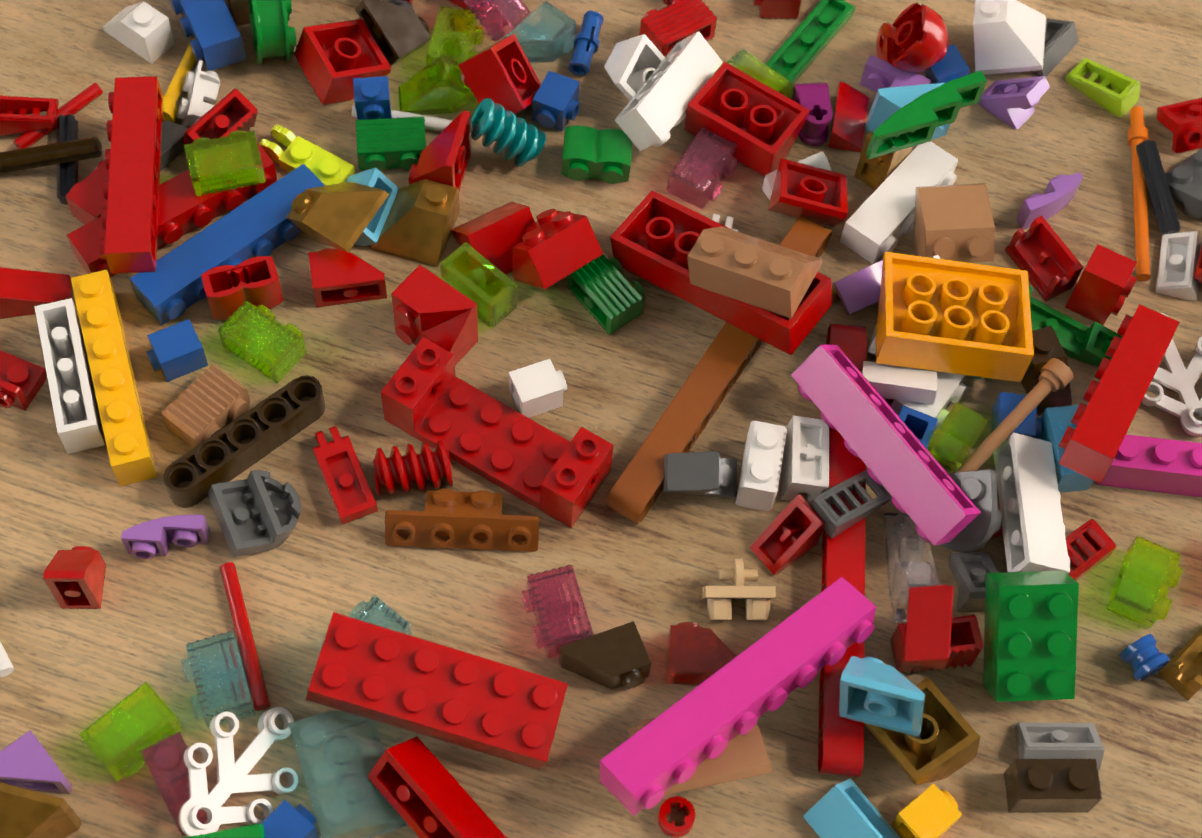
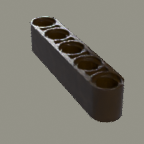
(237, 456)

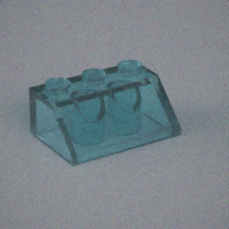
(335, 759)

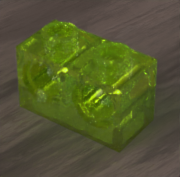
(455, 35)

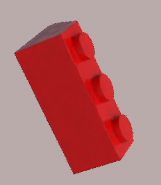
(750, 115)

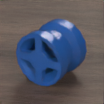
(1144, 657)

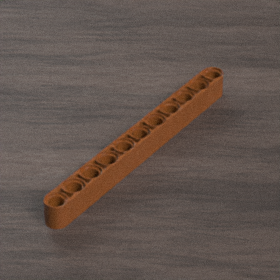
(699, 397)

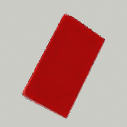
(848, 119)
(928, 626)

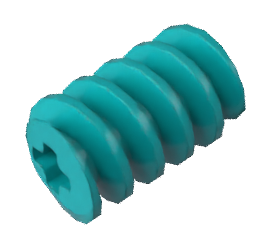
(507, 131)

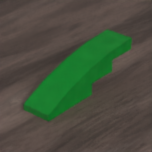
(919, 118)

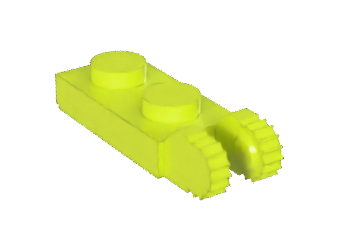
(322, 163)

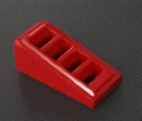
(15, 110)
(1094, 545)

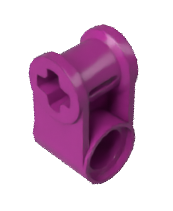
(816, 99)

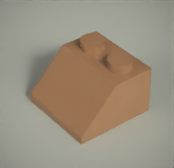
(954, 223)

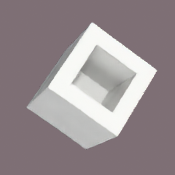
(537, 388)

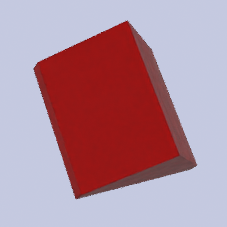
(810, 193)
(496, 233)

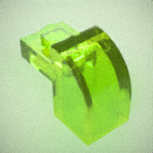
(957, 435)

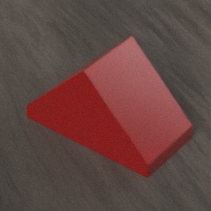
(789, 536)

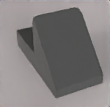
(700, 474)
(970, 574)

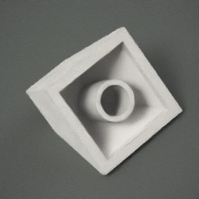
(1008, 37)
(633, 63)

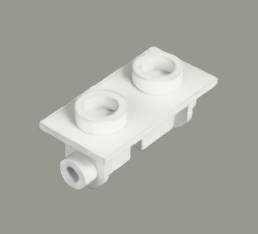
(200, 87)

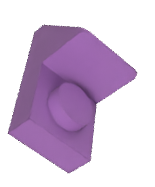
(881, 74)
(1014, 99)

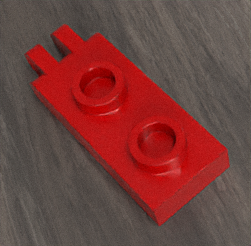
(344, 476)

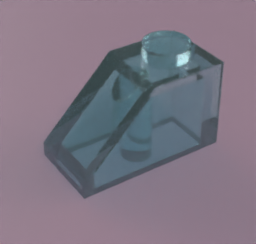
(546, 34)

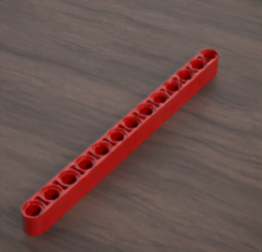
(843, 556)

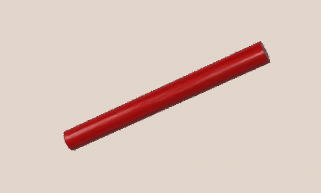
(244, 637)

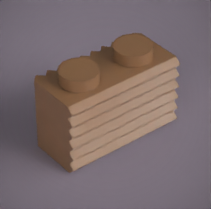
(206, 406)

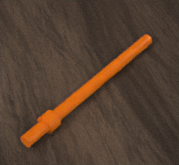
(1137, 134)

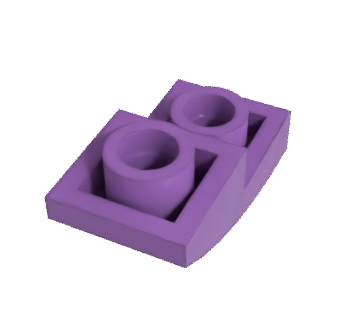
(1056, 196)
(860, 288)
(153, 536)

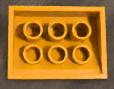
(954, 317)

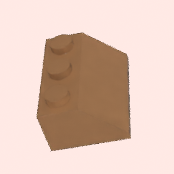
(751, 270)
(742, 758)

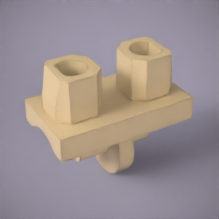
(756, 597)

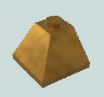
(336, 212)
(420, 222)
(943, 743)
(34, 814)

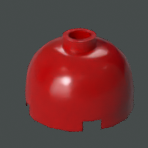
(917, 40)

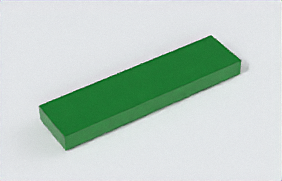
(810, 38)

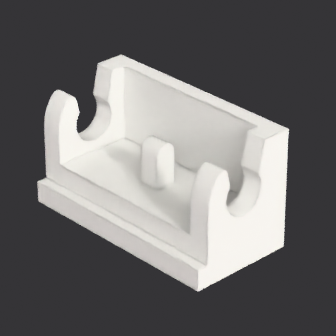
(805, 458)

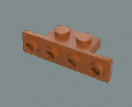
(462, 522)

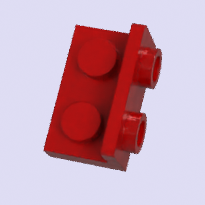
(1184, 122)
(19, 381)

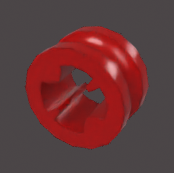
(688, 821)

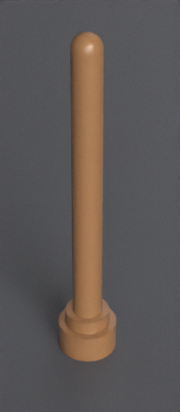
(1053, 376)

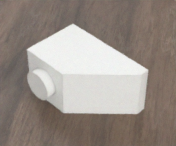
(142, 31)

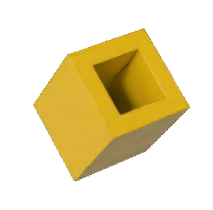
(928, 815)

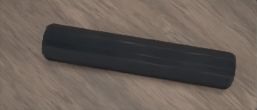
(66, 172)
(1158, 187)

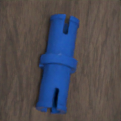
(586, 43)

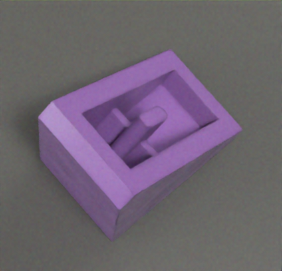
(31, 767)

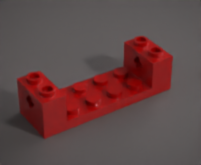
(493, 438)

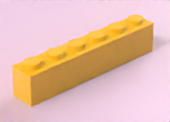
(113, 378)

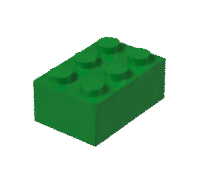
(1030, 636)

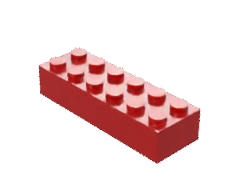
(656, 247)
(437, 691)

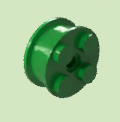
(271, 30)

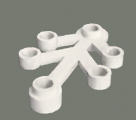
(1180, 381)
(233, 775)

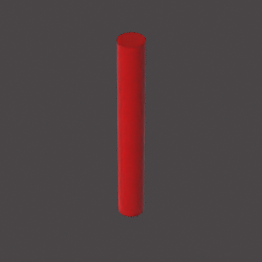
(71, 107)

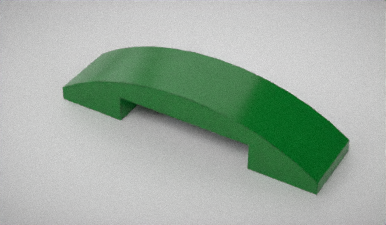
(1077, 340)

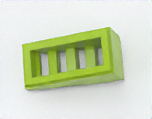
(1116, 101)

